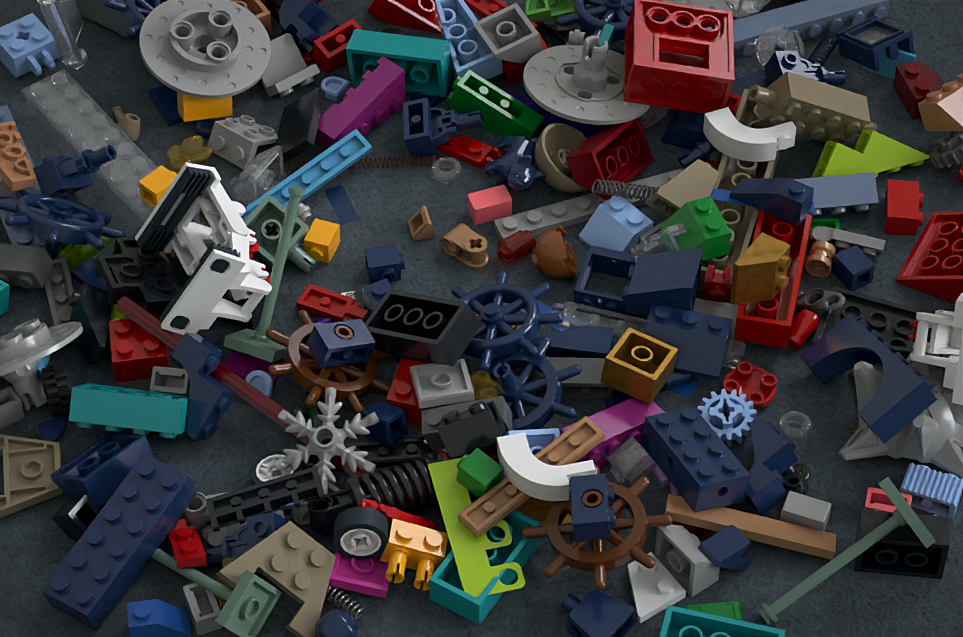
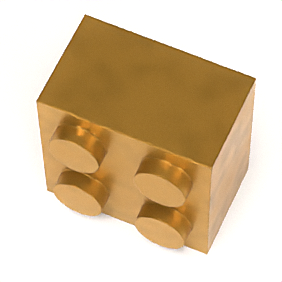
(639, 365)

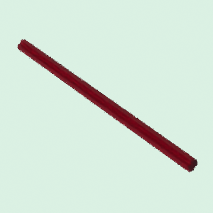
(221, 374)

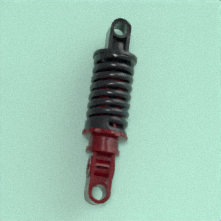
(396, 487)

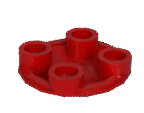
(753, 382)

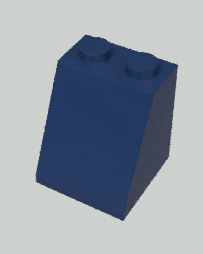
(664, 279)

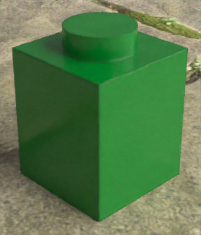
(478, 472)

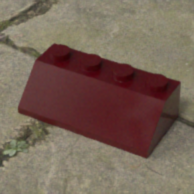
(610, 154)

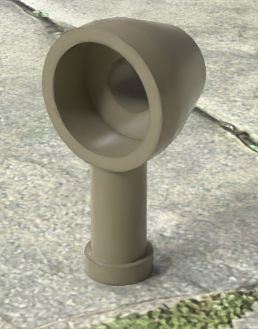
(127, 122)

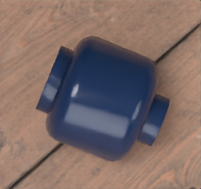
(336, 625)

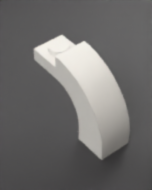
(745, 142)
(534, 476)

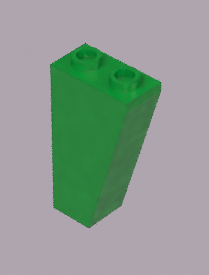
(500, 111)

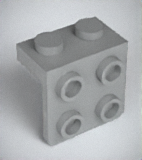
(286, 67)
(239, 138)

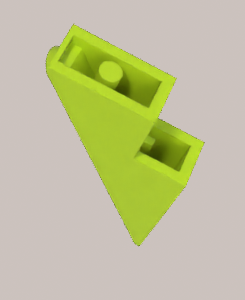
(871, 154)

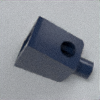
(598, 615)

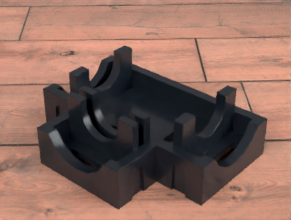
(141, 275)

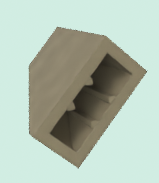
(689, 185)

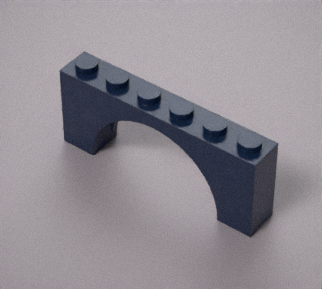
(903, 389)

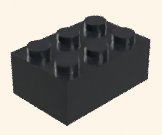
(901, 549)

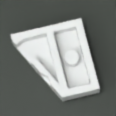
(653, 588)

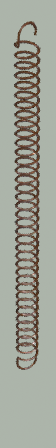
(371, 161)

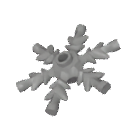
(325, 433)

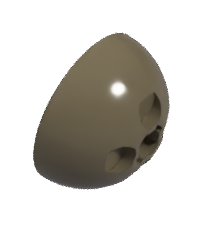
(551, 152)

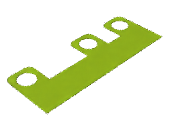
(467, 549)

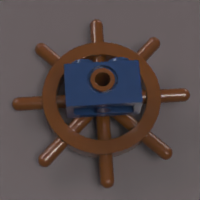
(331, 353)
(597, 523)

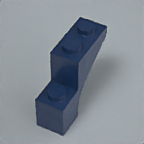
(206, 396)
(772, 457)

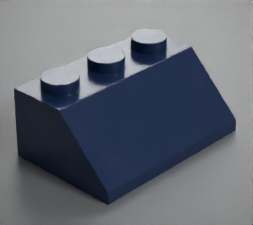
(698, 336)
(102, 467)

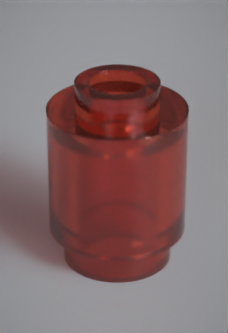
(516, 246)

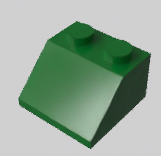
(703, 228)

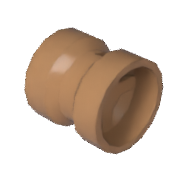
(820, 259)

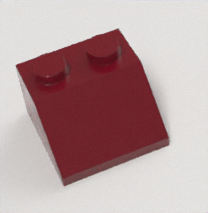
(913, 83)

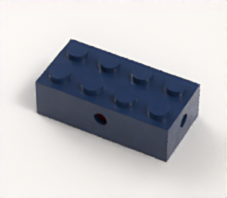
(694, 459)

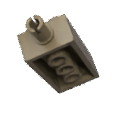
(813, 107)

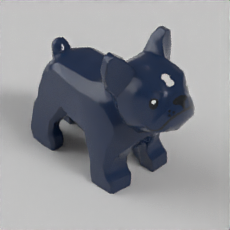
(517, 164)

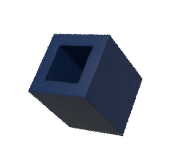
(853, 268)
(391, 423)

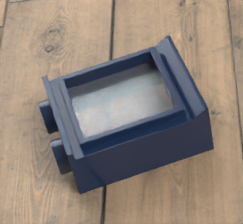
(868, 37)

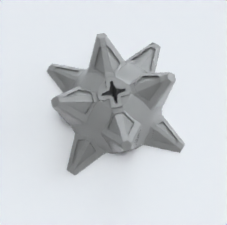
(929, 438)

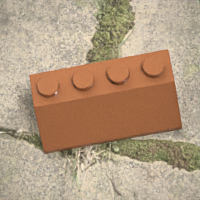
(944, 108)

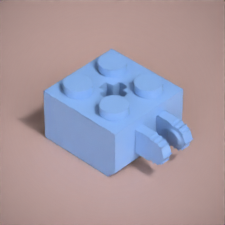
(27, 46)

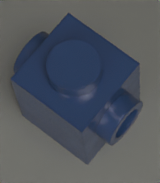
(384, 263)

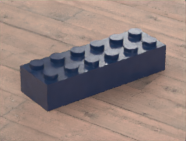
(119, 542)

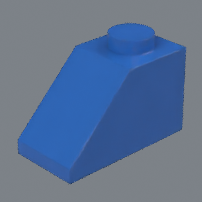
(157, 619)

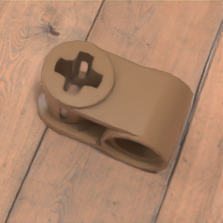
(466, 246)

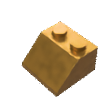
(761, 271)

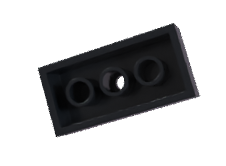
(422, 327)

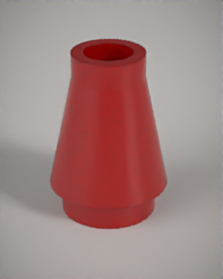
(803, 328)

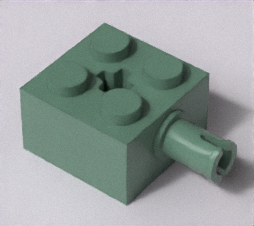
(269, 218)

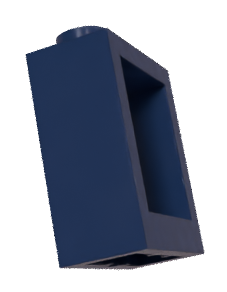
(600, 261)

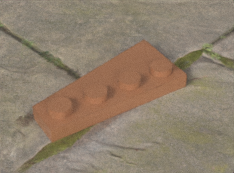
(14, 165)

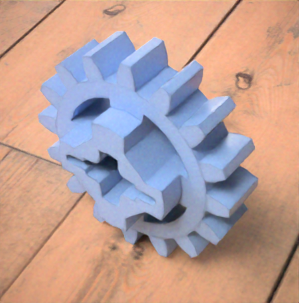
(738, 411)

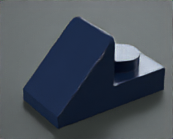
(727, 549)

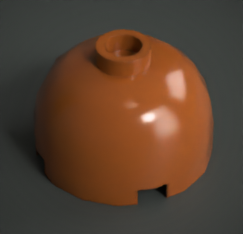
(555, 255)

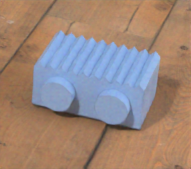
(932, 490)

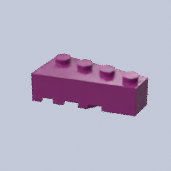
(366, 106)
(619, 425)

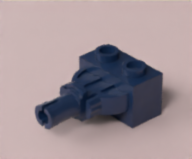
(789, 61)
(432, 127)
(71, 173)
(245, 538)

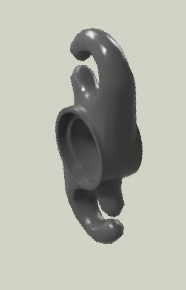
(827, 298)

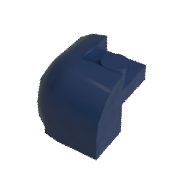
(305, 21)

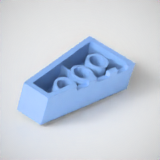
(466, 45)

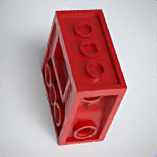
(678, 63)

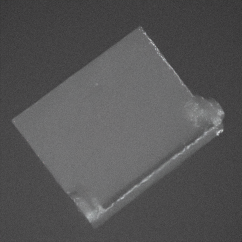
(65, 26)

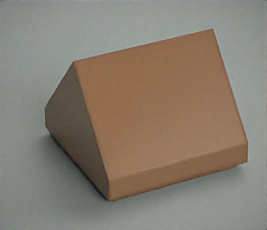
(420, 225)

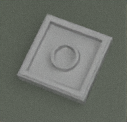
(441, 384)

